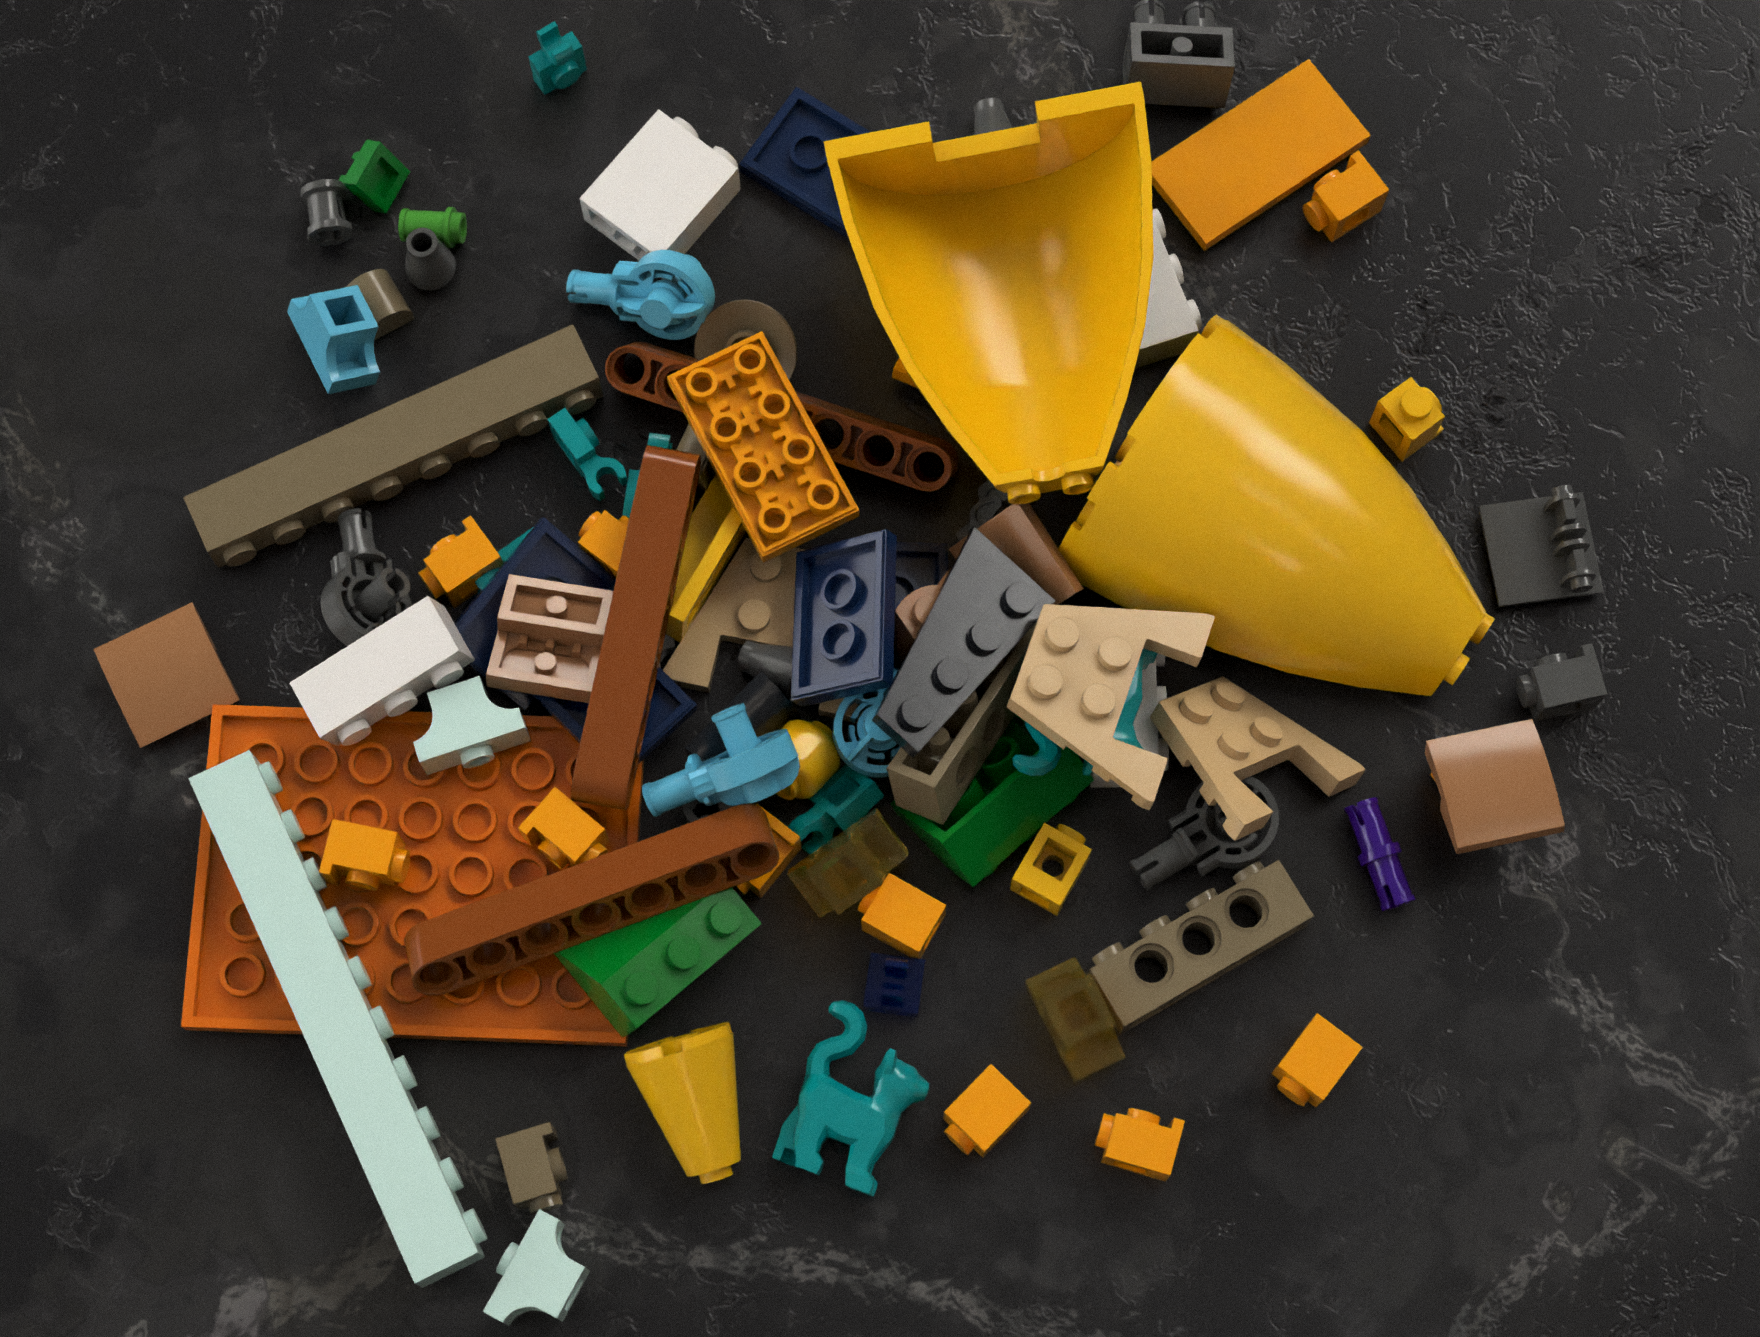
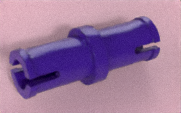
(1379, 854)

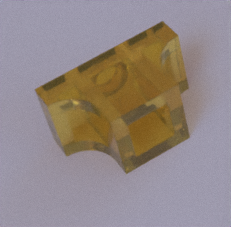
(849, 865)
(1076, 1018)

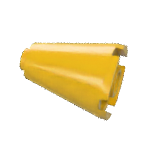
(693, 1097)

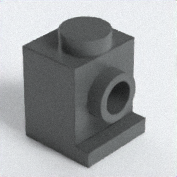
(1562, 684)

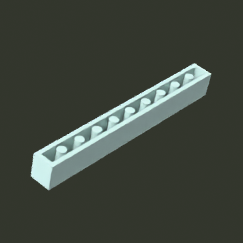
(337, 1019)

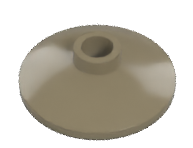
(741, 320)

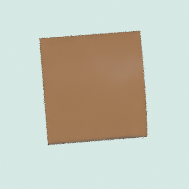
(1028, 544)
(548, 638)
(166, 674)
(1495, 786)

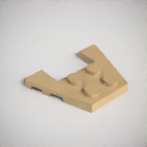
(747, 604)
(1081, 676)
(1235, 736)

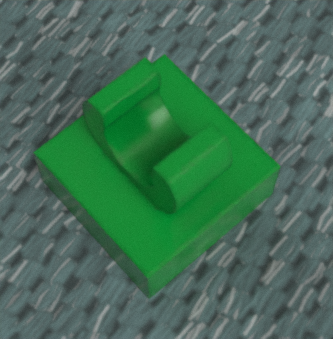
(375, 176)

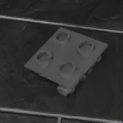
(1541, 548)

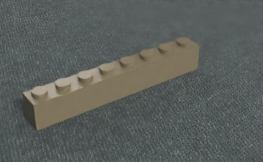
(394, 447)

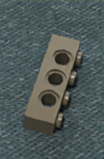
(952, 757)
(1279, 915)

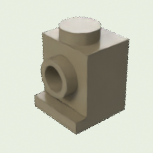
(533, 1168)

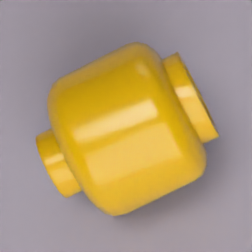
(816, 758)

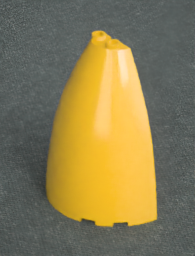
(1012, 277)
(1280, 523)

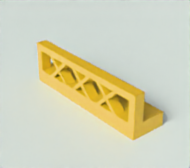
(709, 545)

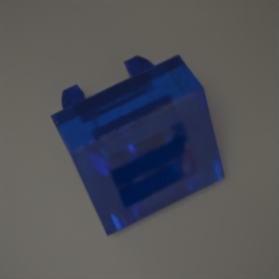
(894, 984)

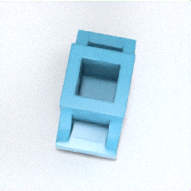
(338, 337)

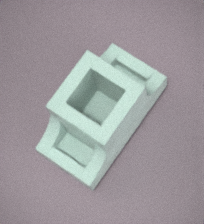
(467, 728)
(536, 1274)

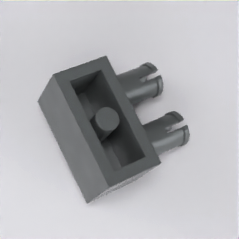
(1179, 62)

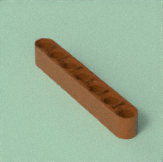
(857, 426)
(636, 628)
(590, 899)

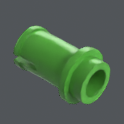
(448, 225)

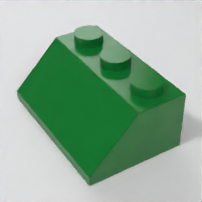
(999, 807)
(653, 960)

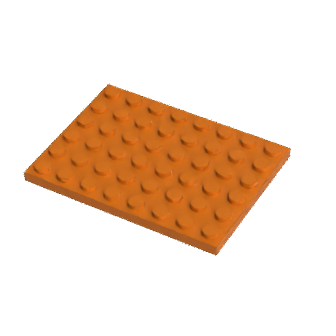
(461, 851)

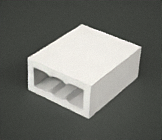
(661, 189)

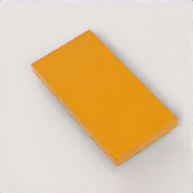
(1257, 154)
(763, 446)

